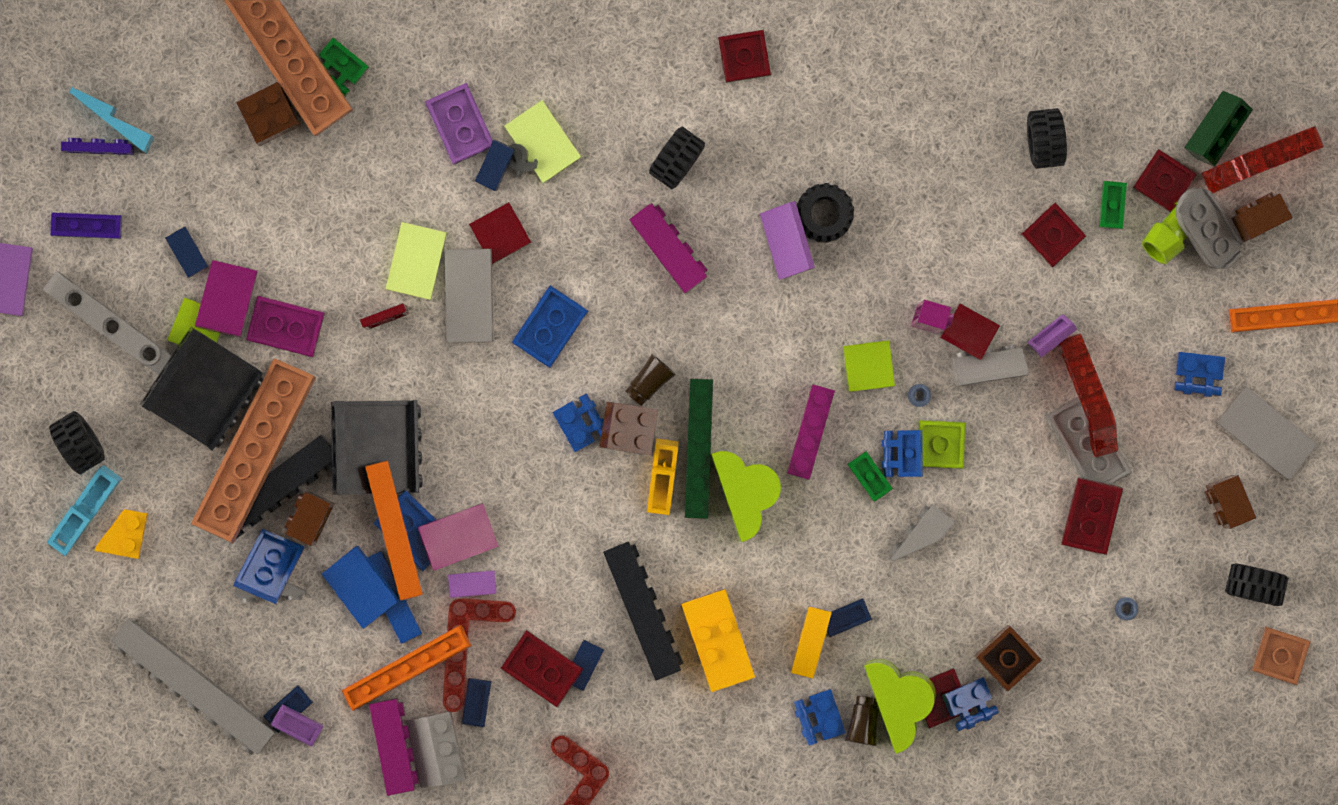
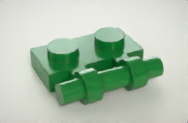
(344, 62)

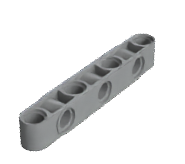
(100, 317)

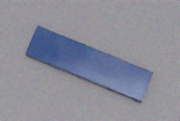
(400, 614)

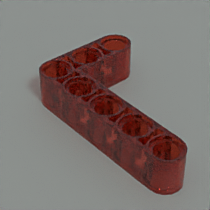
(1262, 159)
(1091, 396)
(464, 620)
(585, 769)

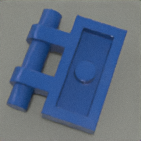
(1199, 366)
(574, 426)
(909, 453)
(966, 697)
(826, 714)

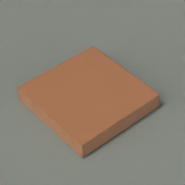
(1281, 655)

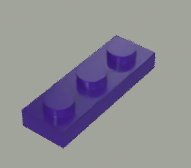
(97, 146)
(86, 225)

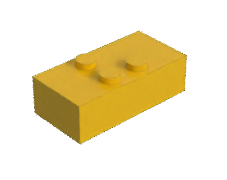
(718, 640)

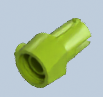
(1165, 239)

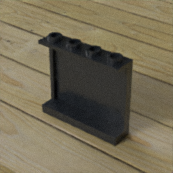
(202, 388)
(372, 434)

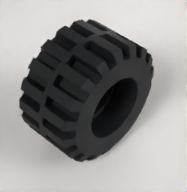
(1046, 138)
(677, 157)
(839, 198)
(77, 442)
(1256, 584)

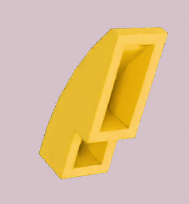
(662, 476)
(811, 642)

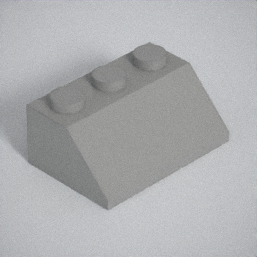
(992, 367)
(436, 749)

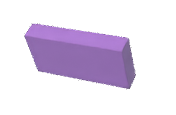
(1052, 335)
(472, 584)
(297, 725)

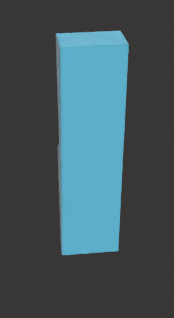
(106, 112)
(84, 509)

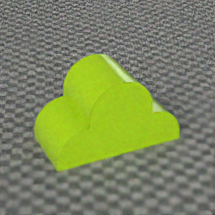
(746, 491)
(901, 699)

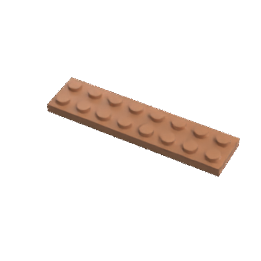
(292, 62)
(253, 451)

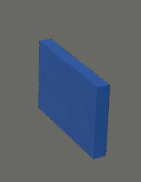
(549, 326)
(413, 516)
(269, 566)
(360, 587)

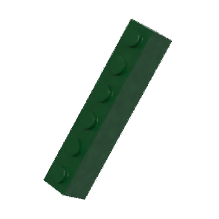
(699, 448)

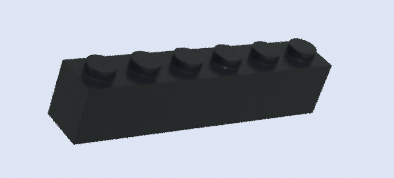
(288, 477)
(642, 611)

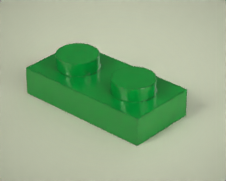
(1112, 205)
(870, 476)

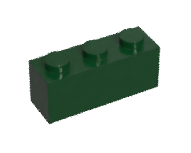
(1218, 128)

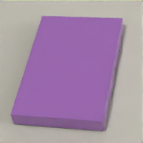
(459, 123)
(787, 240)
(14, 277)

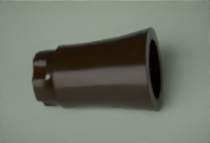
(649, 380)
(863, 721)

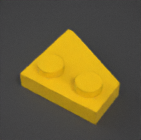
(125, 535)

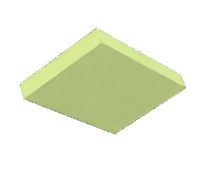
(544, 140)
(416, 260)

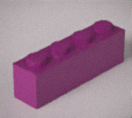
(668, 248)
(932, 317)
(810, 431)
(393, 747)

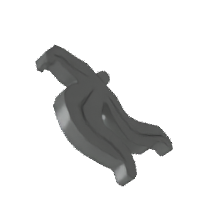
(521, 163)

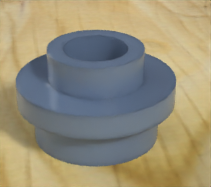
(924, 389)
(1126, 616)

